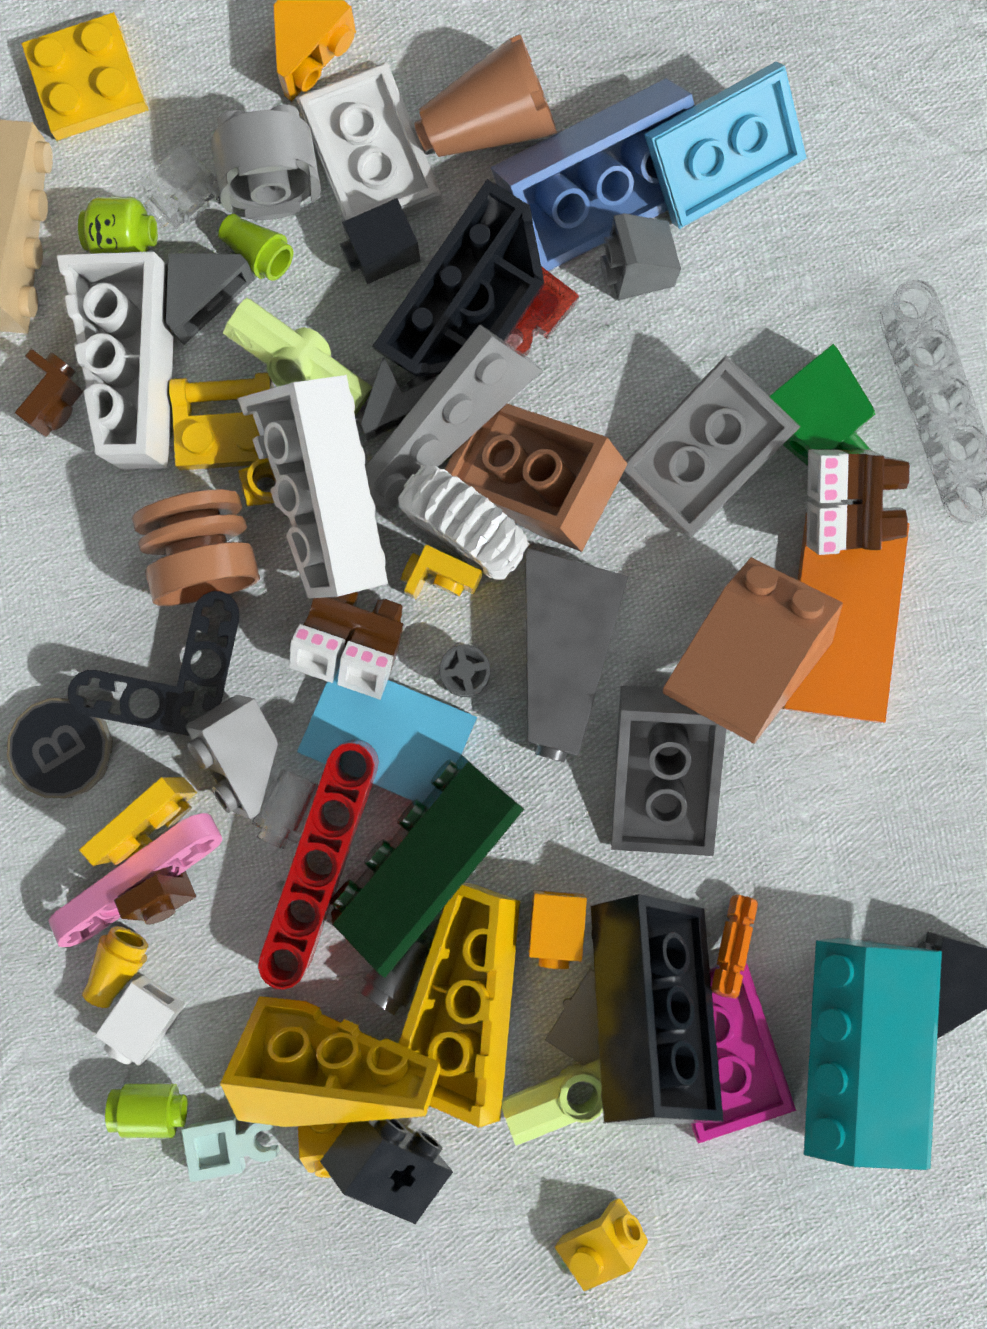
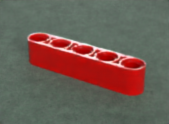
(304, 883)

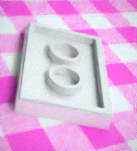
(368, 143)

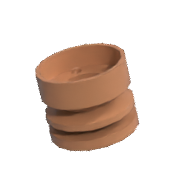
(194, 537)

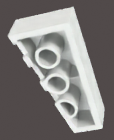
(123, 352)
(320, 483)

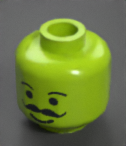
(116, 226)

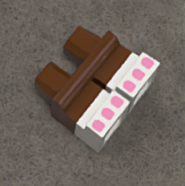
(850, 500)
(349, 638)

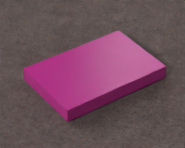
(748, 1065)

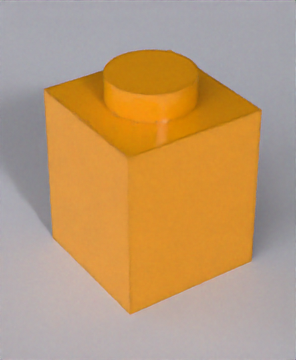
(557, 928)

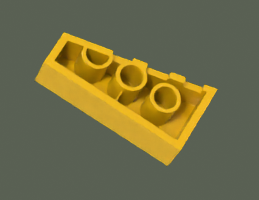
(466, 1003)

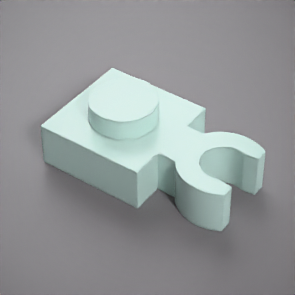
(219, 1147)

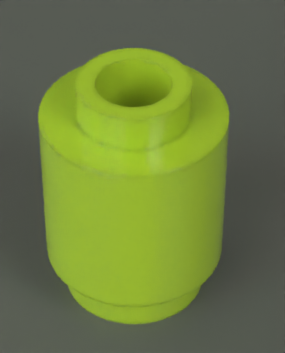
(146, 1110)

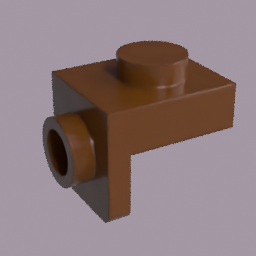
(52, 399)
(155, 898)

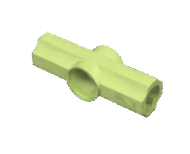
(289, 353)
(546, 1107)

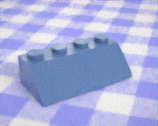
(592, 173)

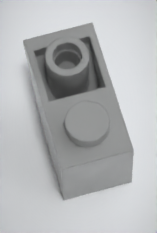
(238, 752)

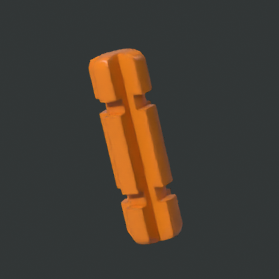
(734, 946)

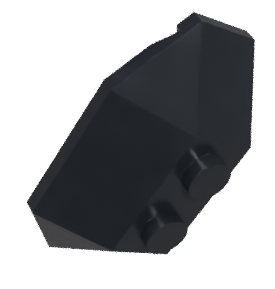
(478, 277)

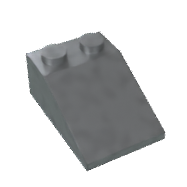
(665, 775)

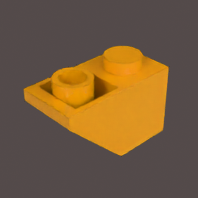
(308, 38)

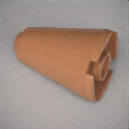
(488, 105)

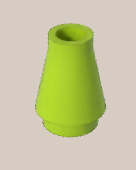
(262, 248)

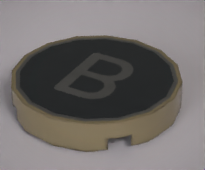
(58, 749)

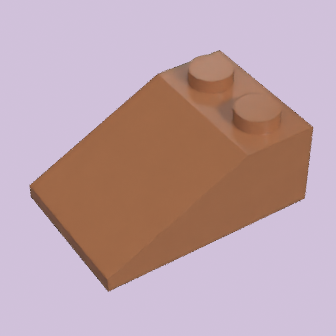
(541, 473)
(754, 649)

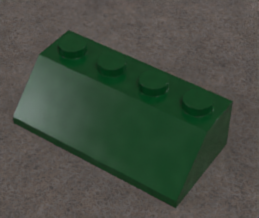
(422, 863)

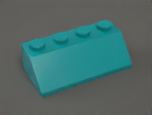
(872, 1054)

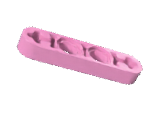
(166, 855)

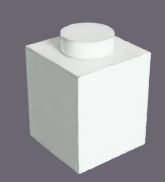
(139, 1021)

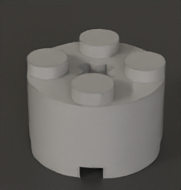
(265, 162)

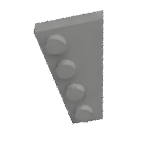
(455, 406)

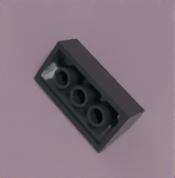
(655, 1013)

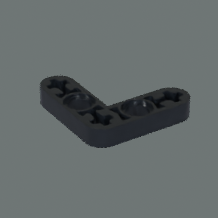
(171, 698)

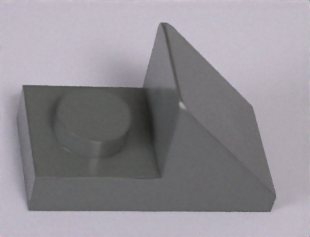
(387, 403)

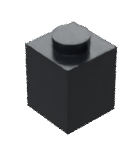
(380, 242)

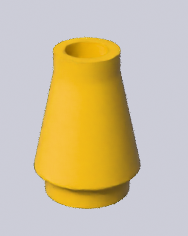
(114, 964)

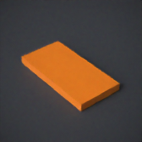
(857, 667)

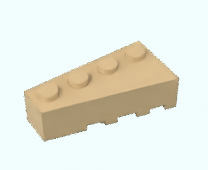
(23, 204)

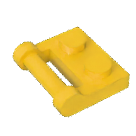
(214, 438)

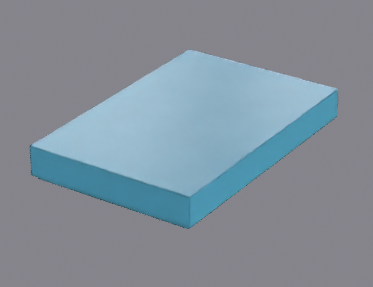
(726, 145)
(404, 728)

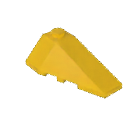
(317, 1071)

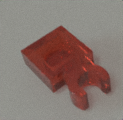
(546, 311)

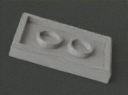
(709, 446)

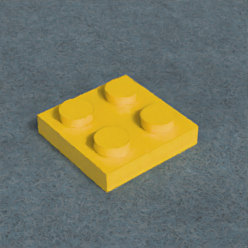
(84, 76)
(129, 831)

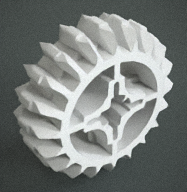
(463, 521)

